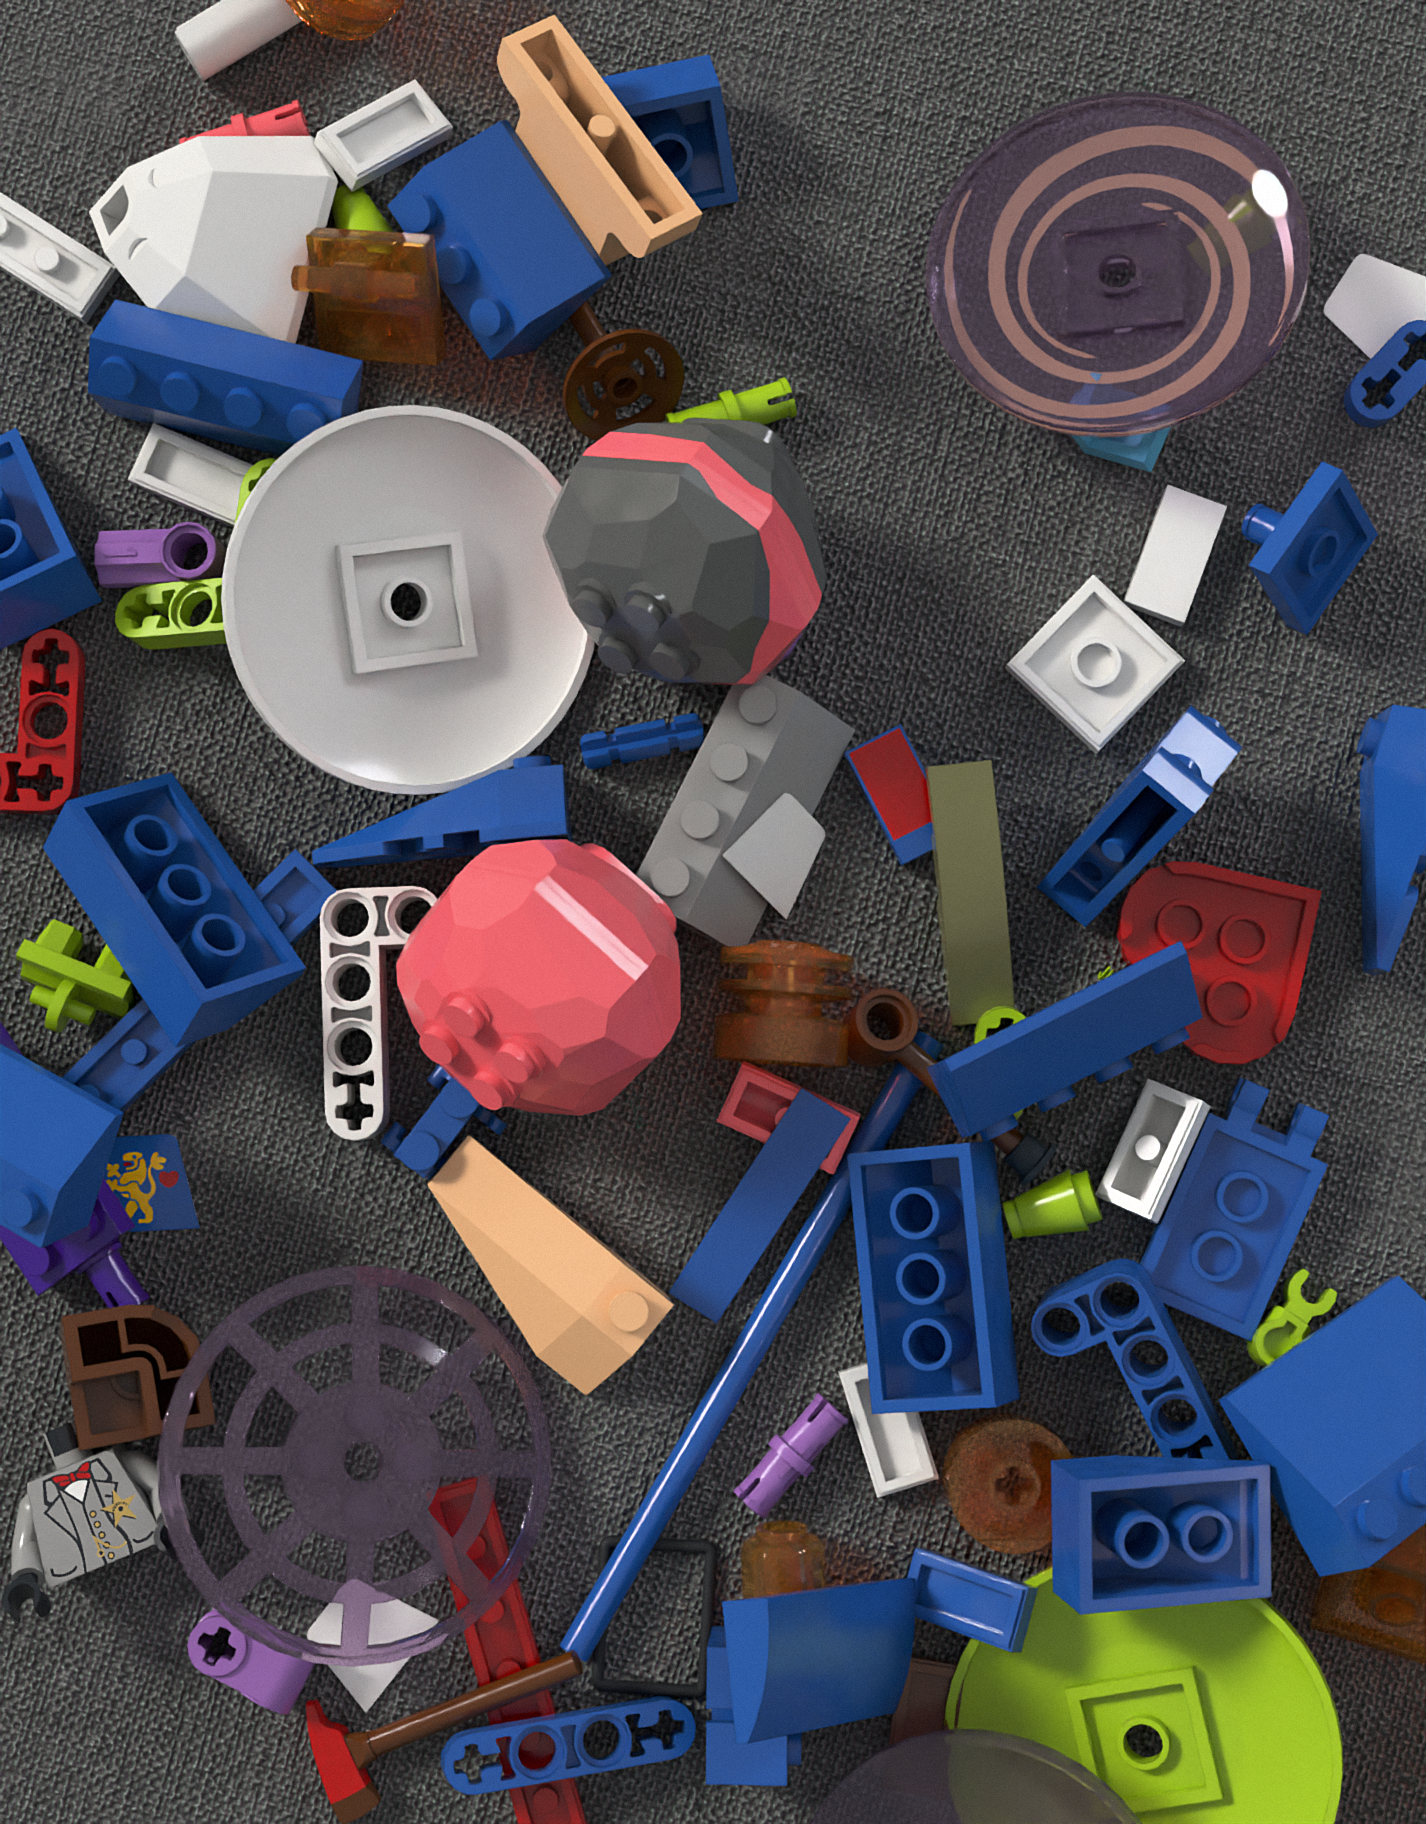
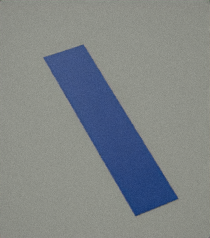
(759, 1205)

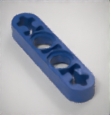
(569, 1752)

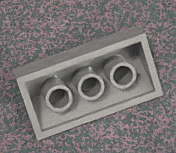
(757, 749)

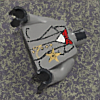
(84, 1518)

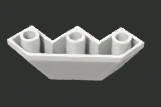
(220, 228)

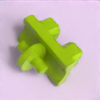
(68, 985)

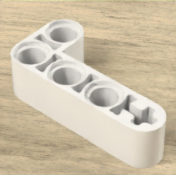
(369, 1012)

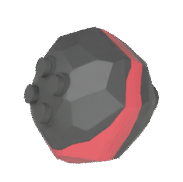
(688, 550)

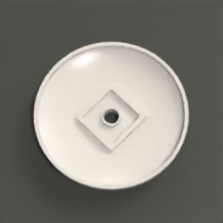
(312, 582)

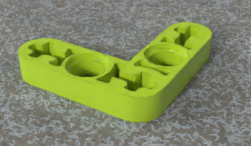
(179, 600)

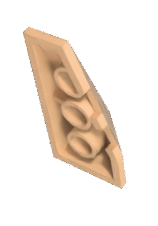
(558, 1281)

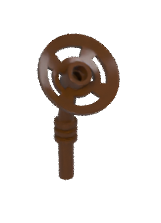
(618, 376)

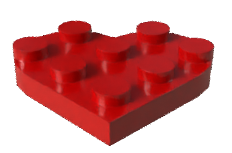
(1243, 947)

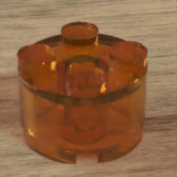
(979, 1458)

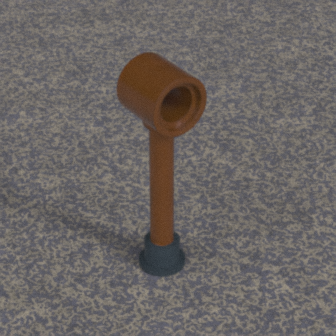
(1023, 1152)

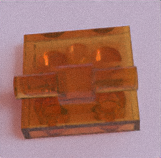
(374, 294)

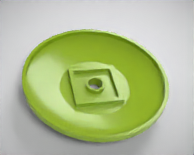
(1221, 1683)

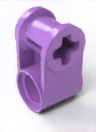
(251, 1668)

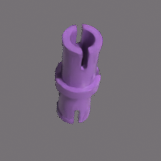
(791, 1455)

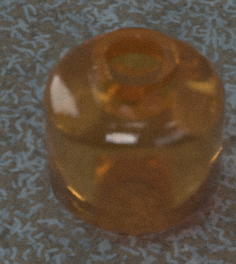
(781, 1559)

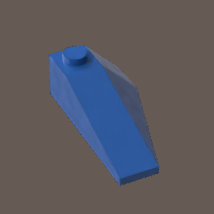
(463, 823)
(1391, 829)

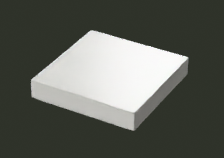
(1094, 664)

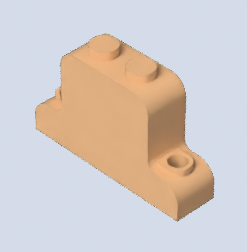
(591, 146)

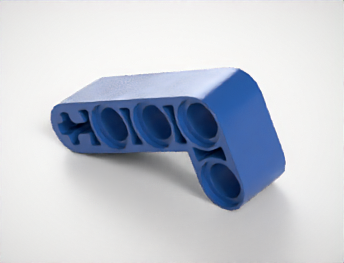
(1122, 1330)

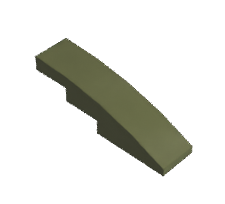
(970, 889)

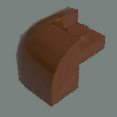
(124, 1373)

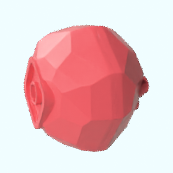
(543, 977)

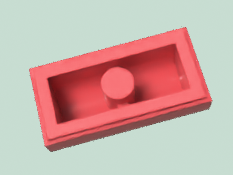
(761, 1100)

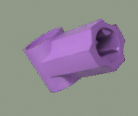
(155, 556)

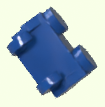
(438, 1127)

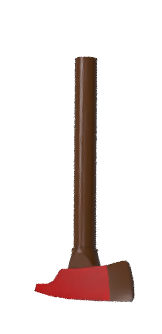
(344, 1755)

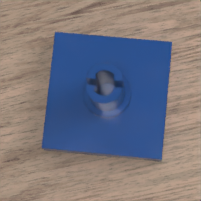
(1310, 546)

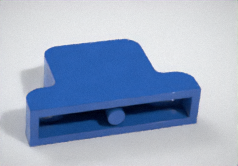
(1141, 815)

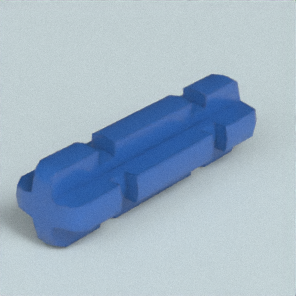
(642, 741)

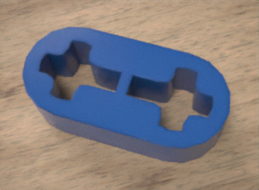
(1385, 364)

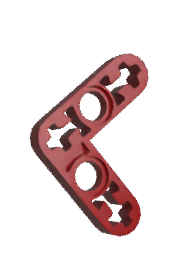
(36, 753)

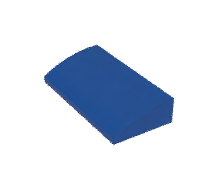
(818, 1656)

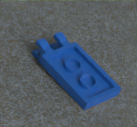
(1235, 1212)

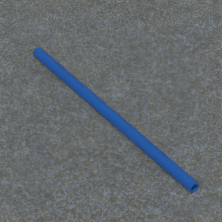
(739, 1365)

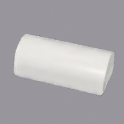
(232, 31)
(1152, 1151)

